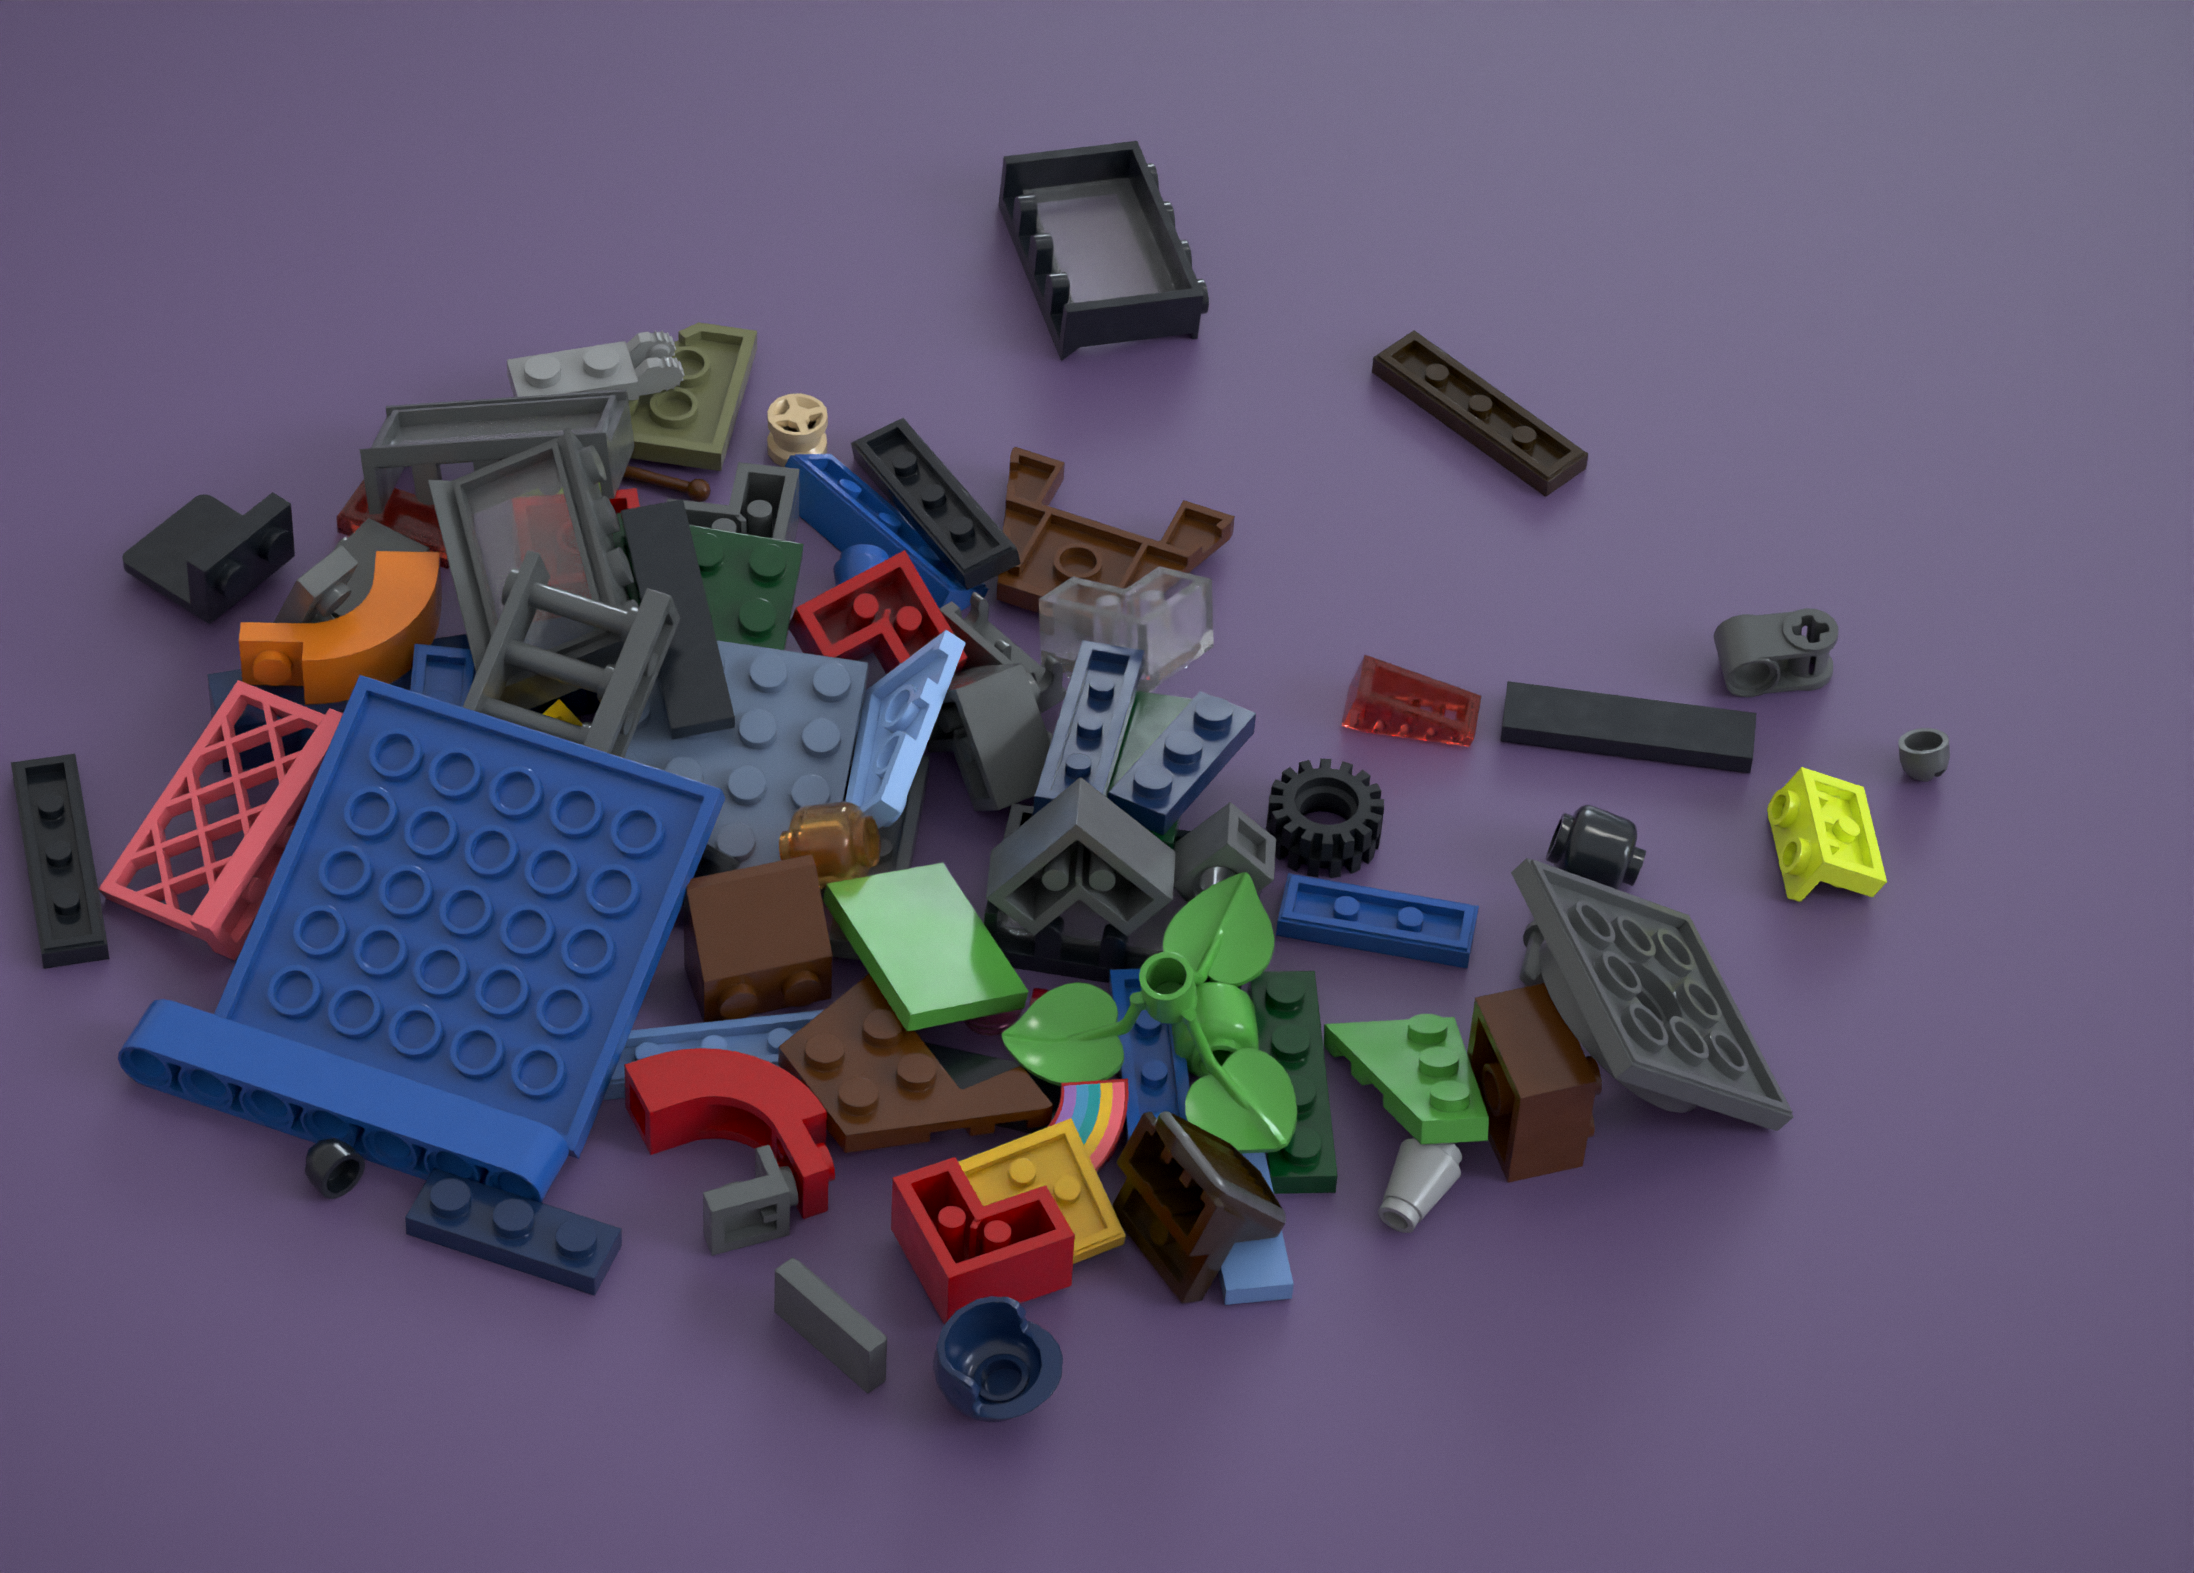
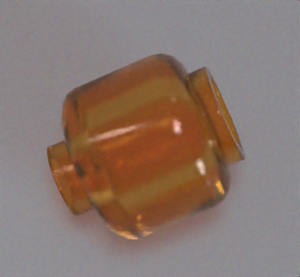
(838, 838)

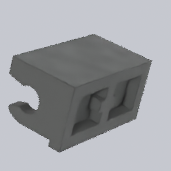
(989, 646)

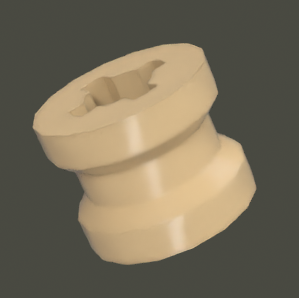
(796, 427)

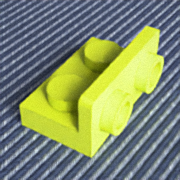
(1825, 835)

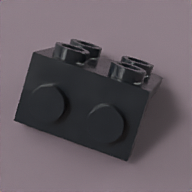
(212, 554)

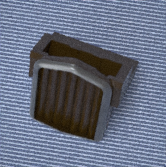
(1190, 1201)

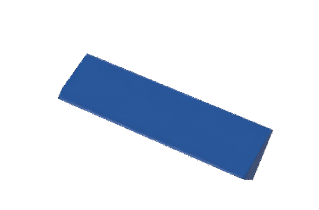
(854, 514)

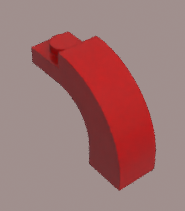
(734, 1098)

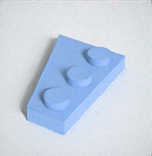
(897, 726)

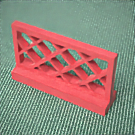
(241, 880)

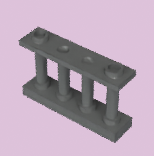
(619, 687)

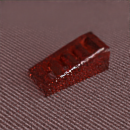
(1390, 700)

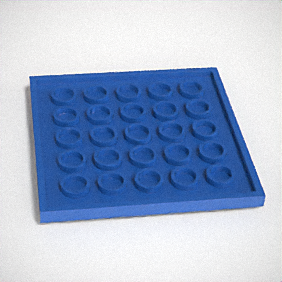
(472, 906)

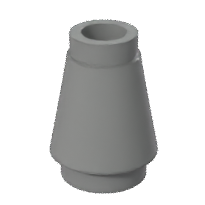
(1418, 1182)

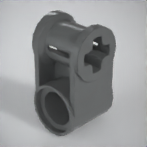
(1772, 656)

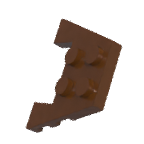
(1065, 545)
(888, 1085)

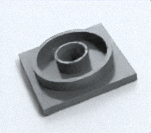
(1647, 998)

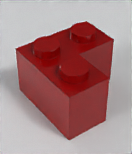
(875, 612)
(976, 1250)

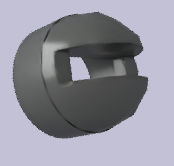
(1924, 753)

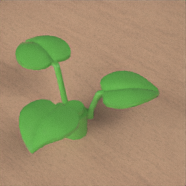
(1216, 935)

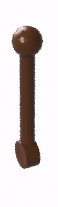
(697, 489)

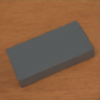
(830, 1324)

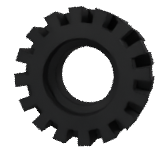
(1331, 792)

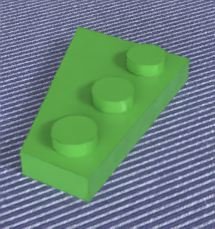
(1419, 1071)

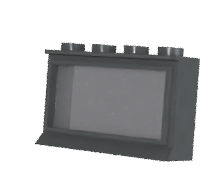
(492, 431)
(546, 505)

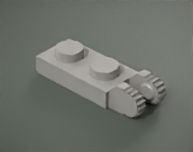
(639, 366)

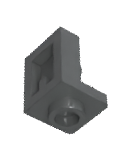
(751, 1209)

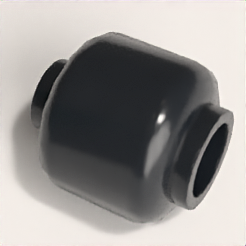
(1597, 847)

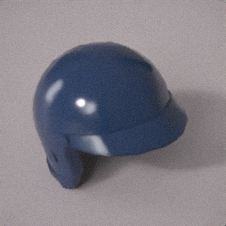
(996, 1361)

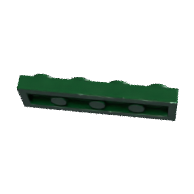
(1292, 1035)

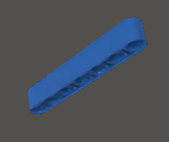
(334, 1097)

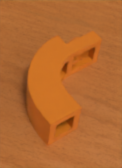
(368, 641)

